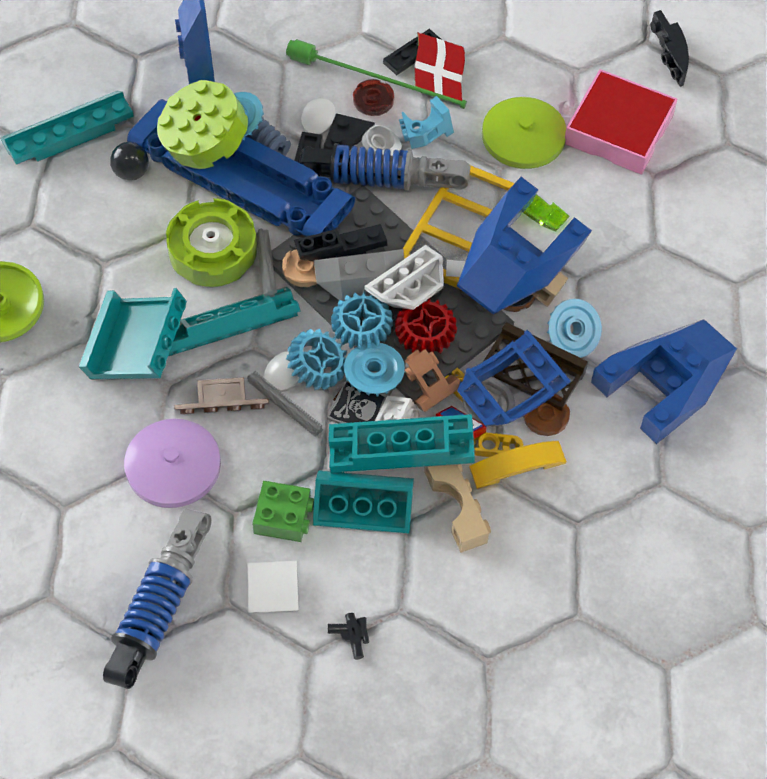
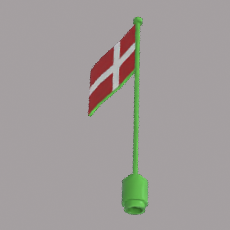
(437, 67)

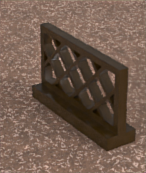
(567, 362)

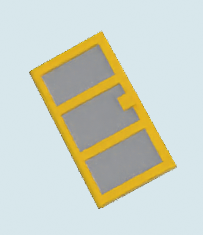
(455, 216)

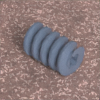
(270, 137)

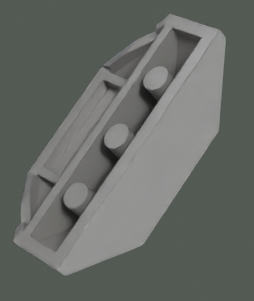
(351, 273)

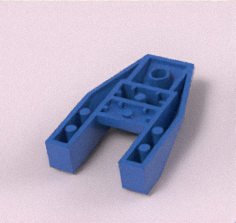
(194, 40)
(504, 264)
(679, 363)

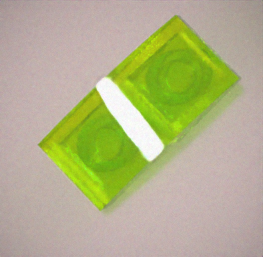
(546, 215)

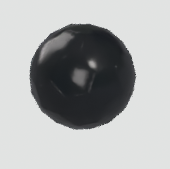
(129, 161)

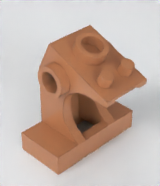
(419, 364)

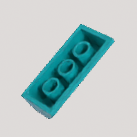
(363, 501)

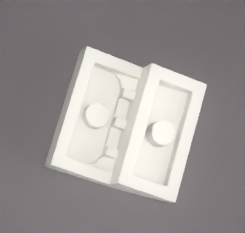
(272, 586)

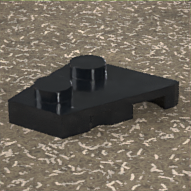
(346, 131)

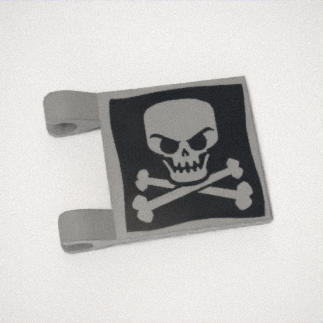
(355, 406)

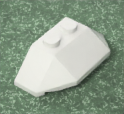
(410, 280)

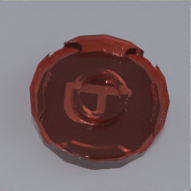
(373, 97)

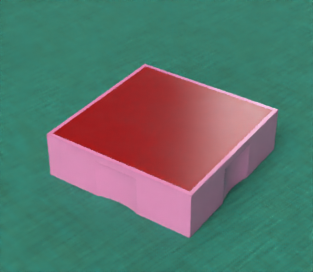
(620, 121)

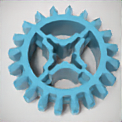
(347, 320)
(310, 364)

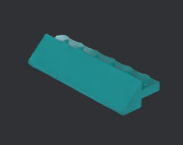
(68, 128)
(234, 320)
(401, 443)

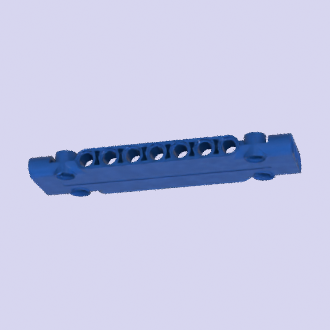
(257, 181)

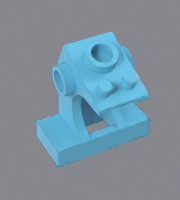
(430, 128)

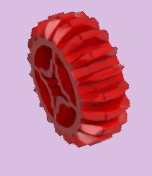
(416, 335)

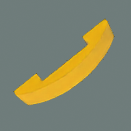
(517, 461)

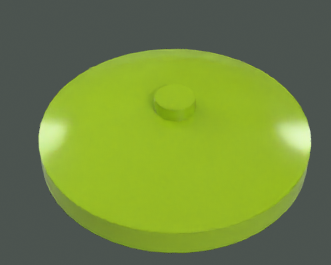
(524, 132)
(19, 300)

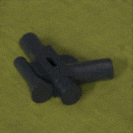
(352, 631)

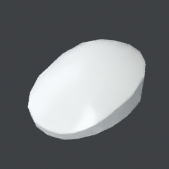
(318, 116)
(381, 137)
(279, 373)

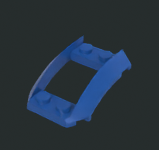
(535, 359)

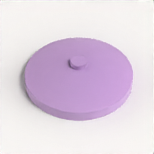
(172, 463)

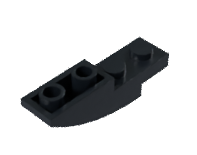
(675, 47)
(333, 245)

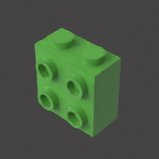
(283, 511)

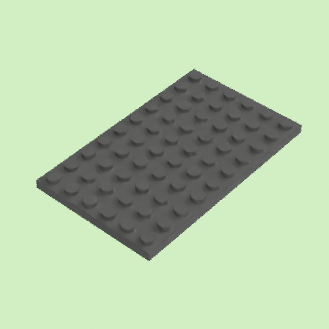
(474, 324)

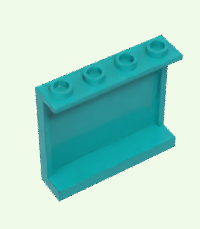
(132, 336)

